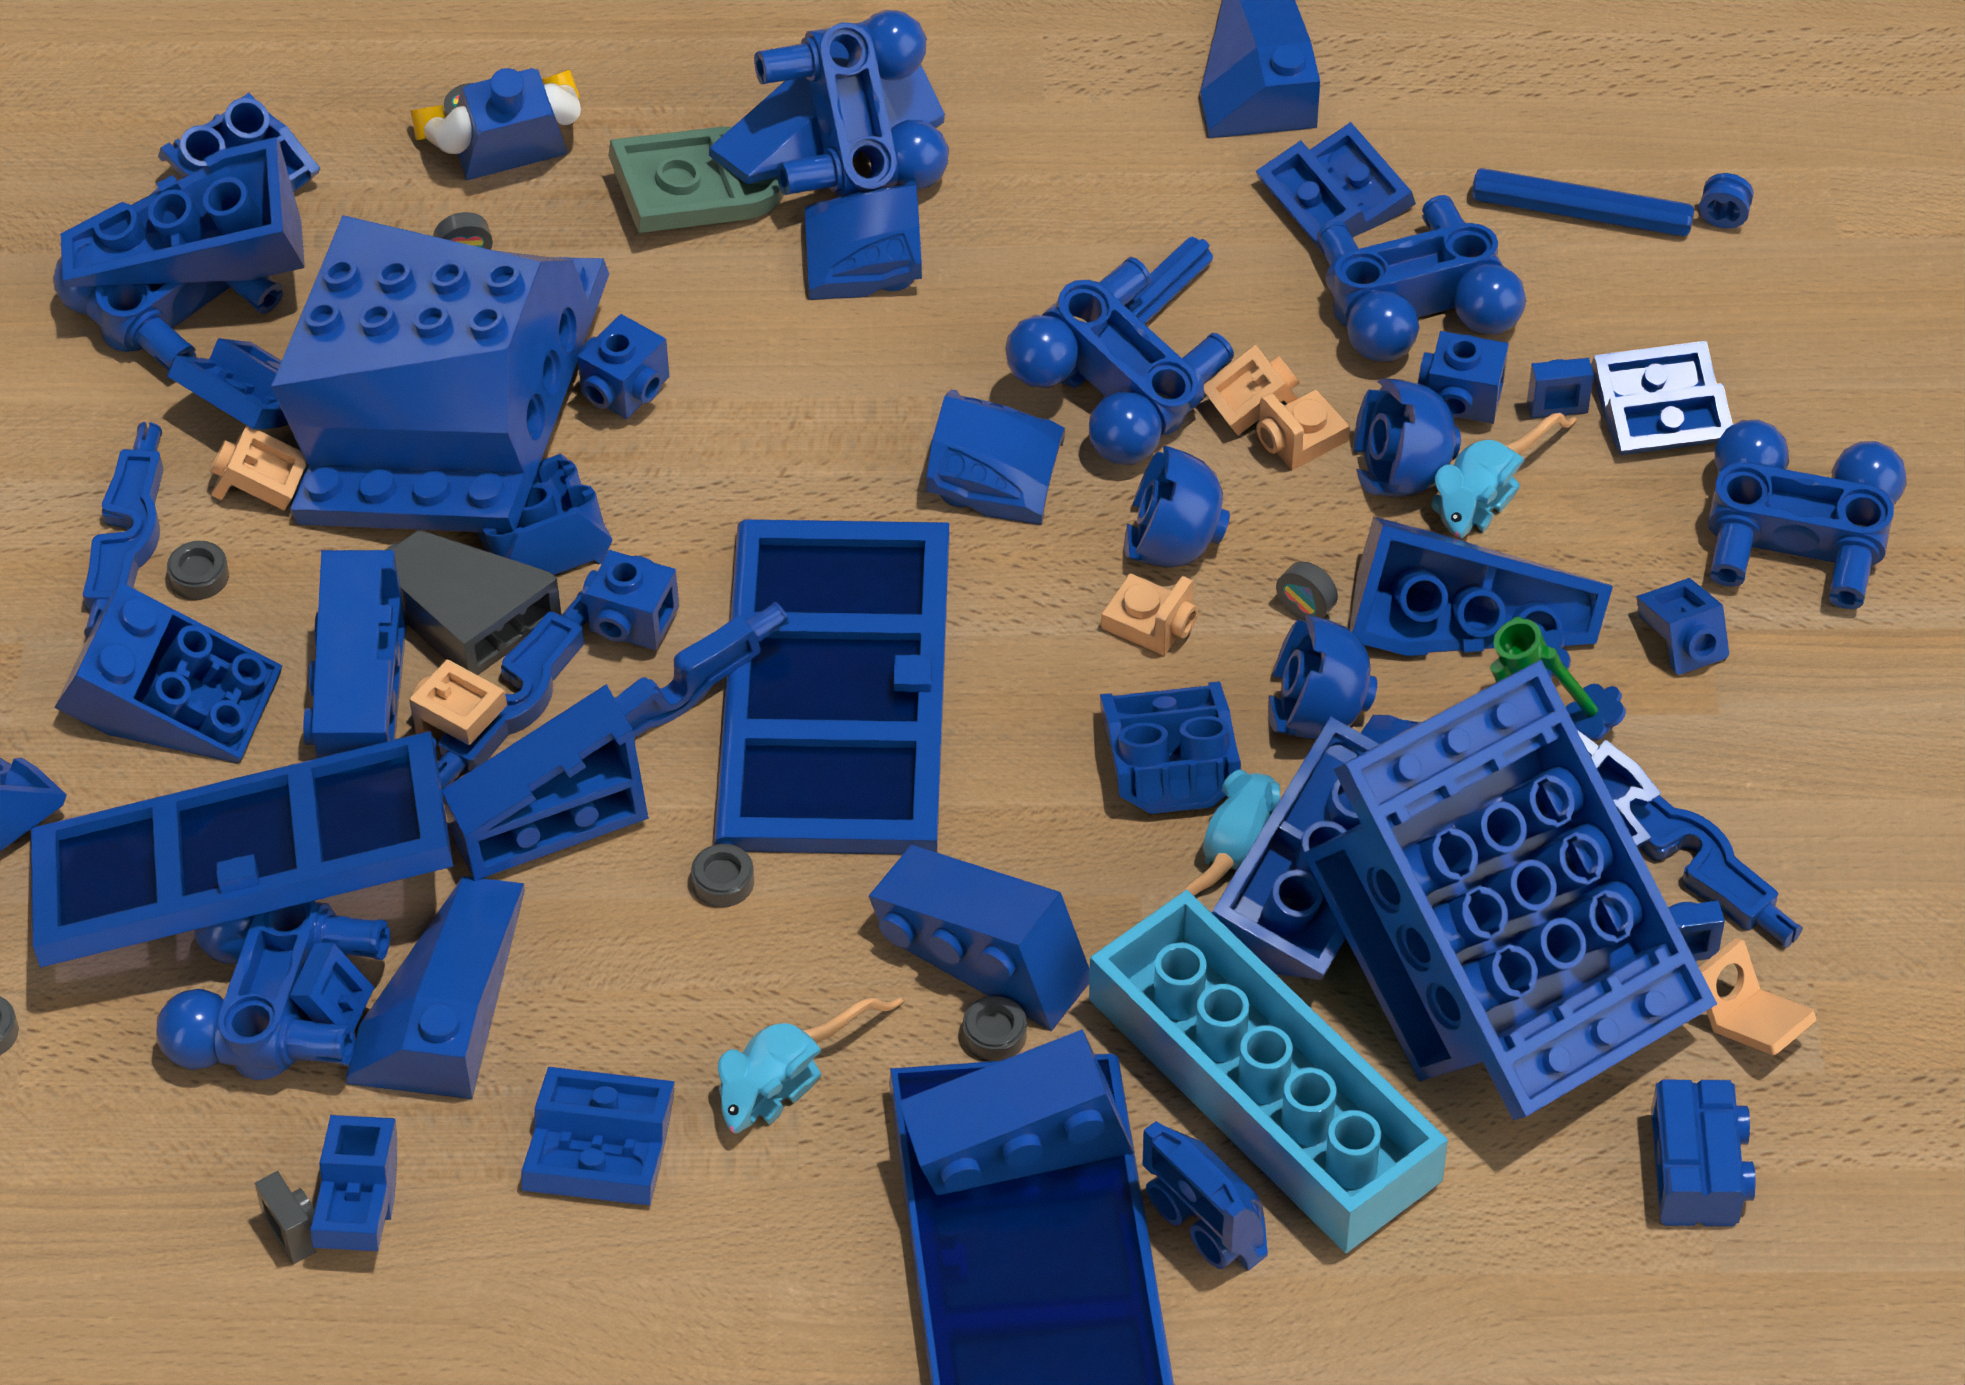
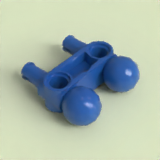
(853, 106)
(1394, 282)
(144, 314)
(1117, 358)
(1802, 510)
(258, 1020)

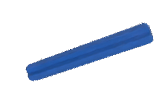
(1583, 202)
(1165, 284)

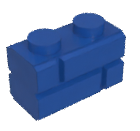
(1699, 1153)

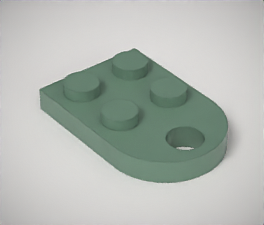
(678, 185)

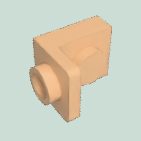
(1244, 382)
(1300, 428)
(259, 467)
(1151, 613)
(455, 703)

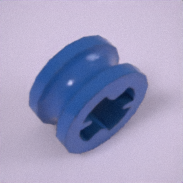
(1726, 200)

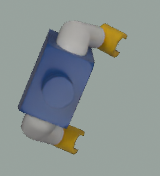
(503, 121)

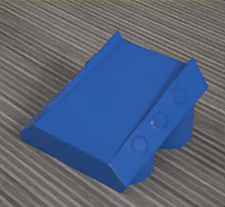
(558, 523)

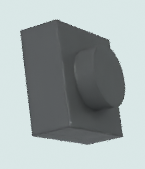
(287, 1215)

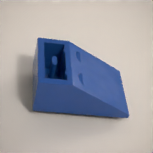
(167, 680)

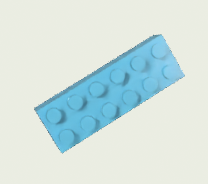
(1267, 1070)

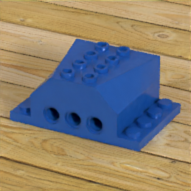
(430, 378)
(1505, 899)

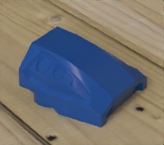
(240, 124)
(863, 242)
(993, 458)
(1171, 746)
(1200, 1185)

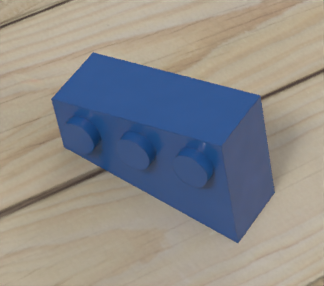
(357, 652)
(549, 789)
(985, 931)
(1017, 1118)

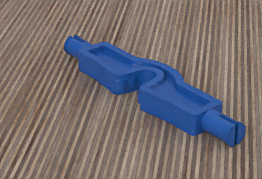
(127, 505)
(531, 670)
(698, 670)
(1715, 870)

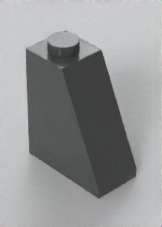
(469, 599)

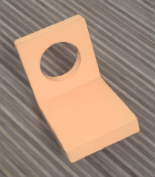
(1751, 1013)

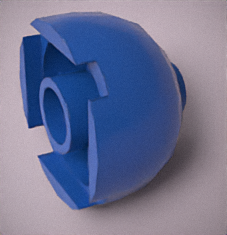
(1404, 438)
(1177, 511)
(1322, 677)

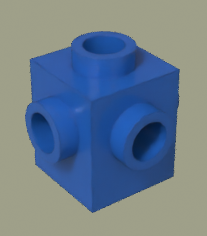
(623, 366)
(1466, 374)
(631, 599)

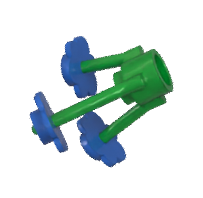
(1526, 642)

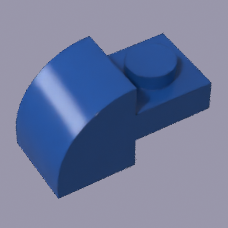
(356, 1183)

